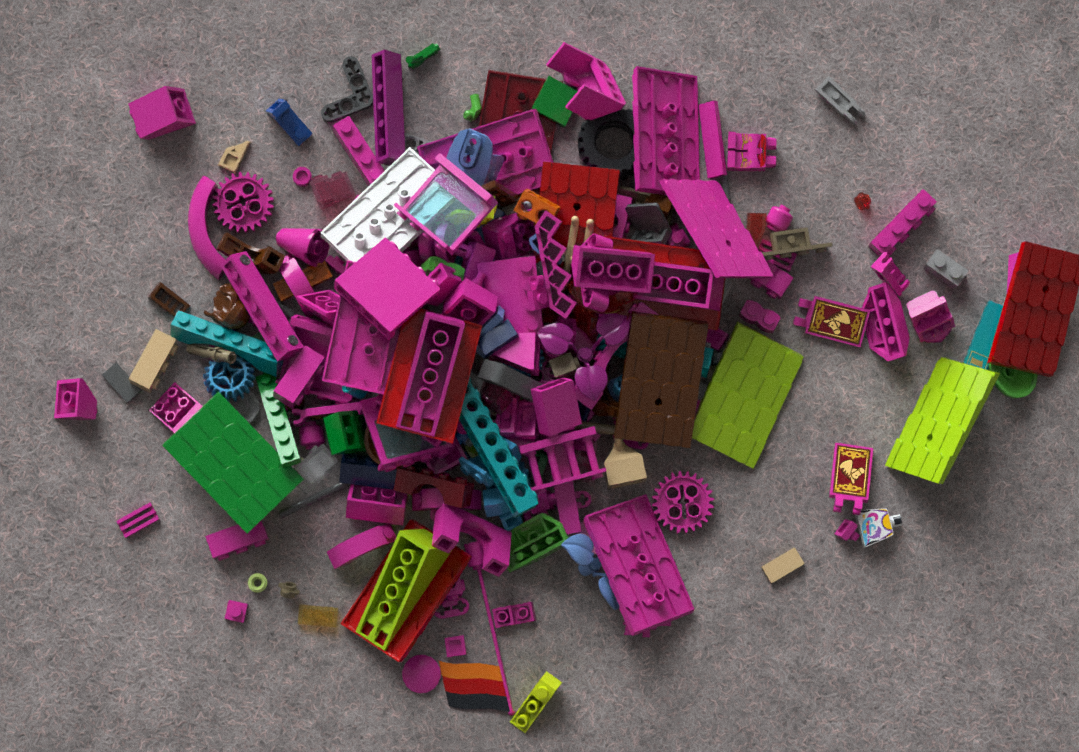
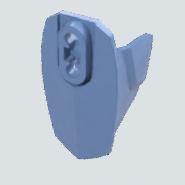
(483, 165)

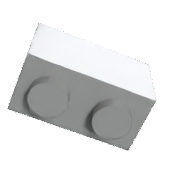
(946, 269)

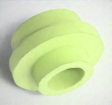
(262, 587)

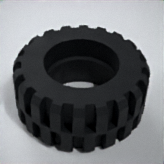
(587, 142)

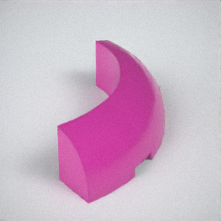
(198, 227)

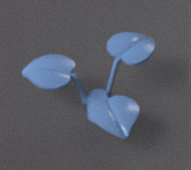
(580, 550)

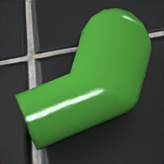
(475, 110)

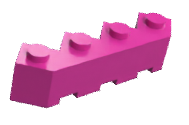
(550, 255)

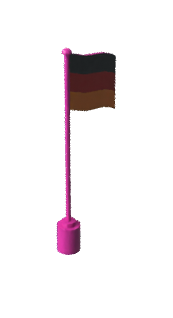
(477, 683)

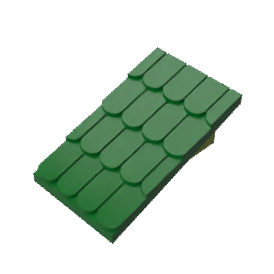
(232, 462)

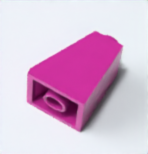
(161, 112)

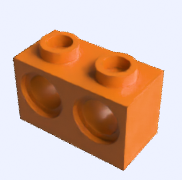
(538, 204)

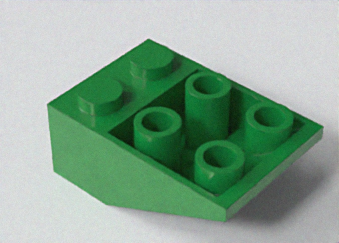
(346, 432)

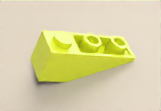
(535, 702)

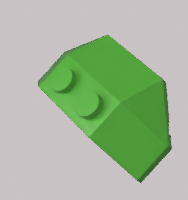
(535, 541)

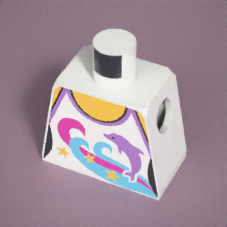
(876, 525)

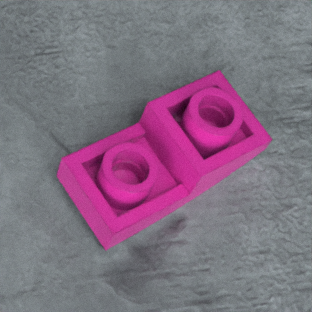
(514, 614)

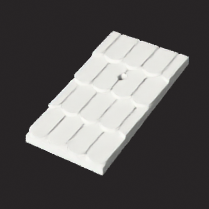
(373, 212)

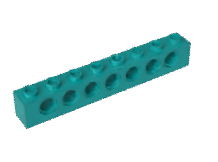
(488, 453)

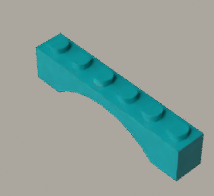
(193, 330)

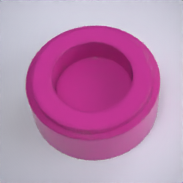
(302, 176)

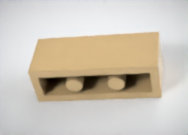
(153, 361)

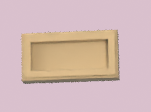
(782, 565)

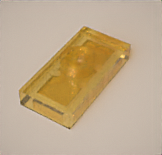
(317, 616)

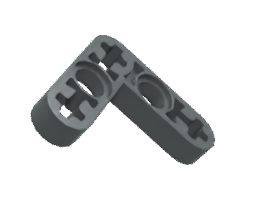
(354, 98)

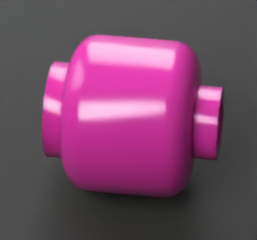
(778, 218)
(311, 435)

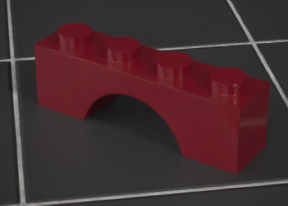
(454, 491)

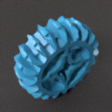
(246, 372)

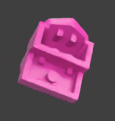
(930, 317)

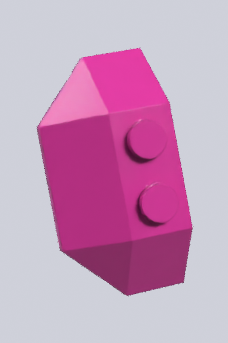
(886, 323)

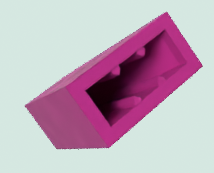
(521, 353)

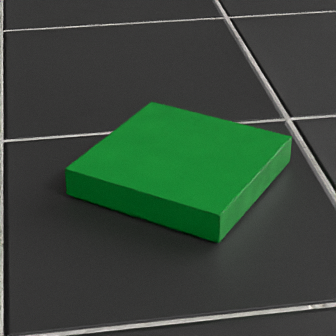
(552, 101)

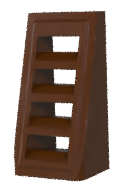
(152, 296)

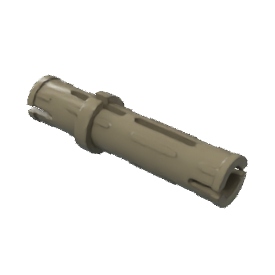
(216, 354)

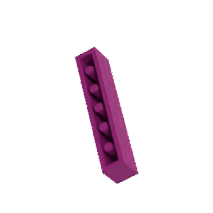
(388, 106)

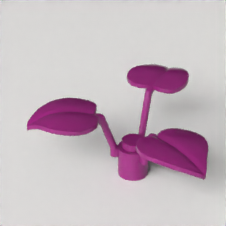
(592, 379)

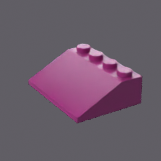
(510, 283)

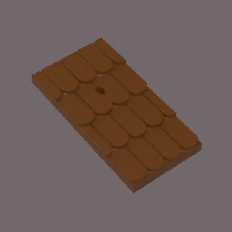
(661, 379)

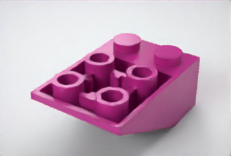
(509, 236)
(175, 407)

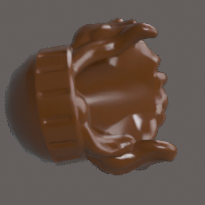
(228, 309)

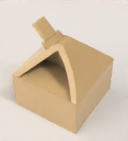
(624, 466)

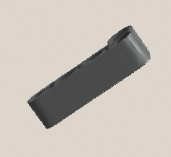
(508, 379)

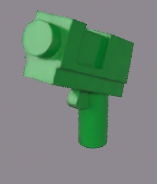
(419, 58)

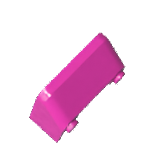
(596, 86)

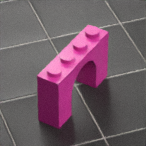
(493, 539)

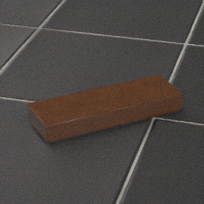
(502, 194)

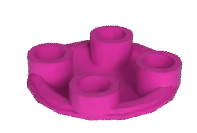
(421, 674)

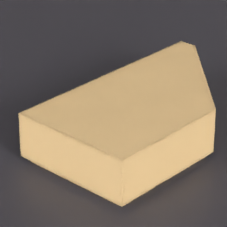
(233, 157)

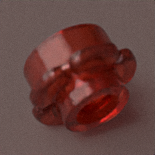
(862, 201)

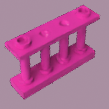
(567, 440)

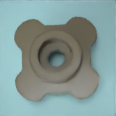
(288, 589)

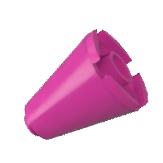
(304, 244)

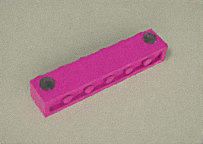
(261, 306)

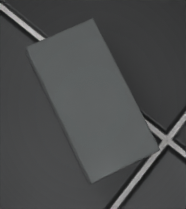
(120, 382)

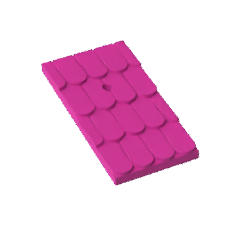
(664, 128)
(516, 139)
(716, 228)
(358, 351)
(638, 564)

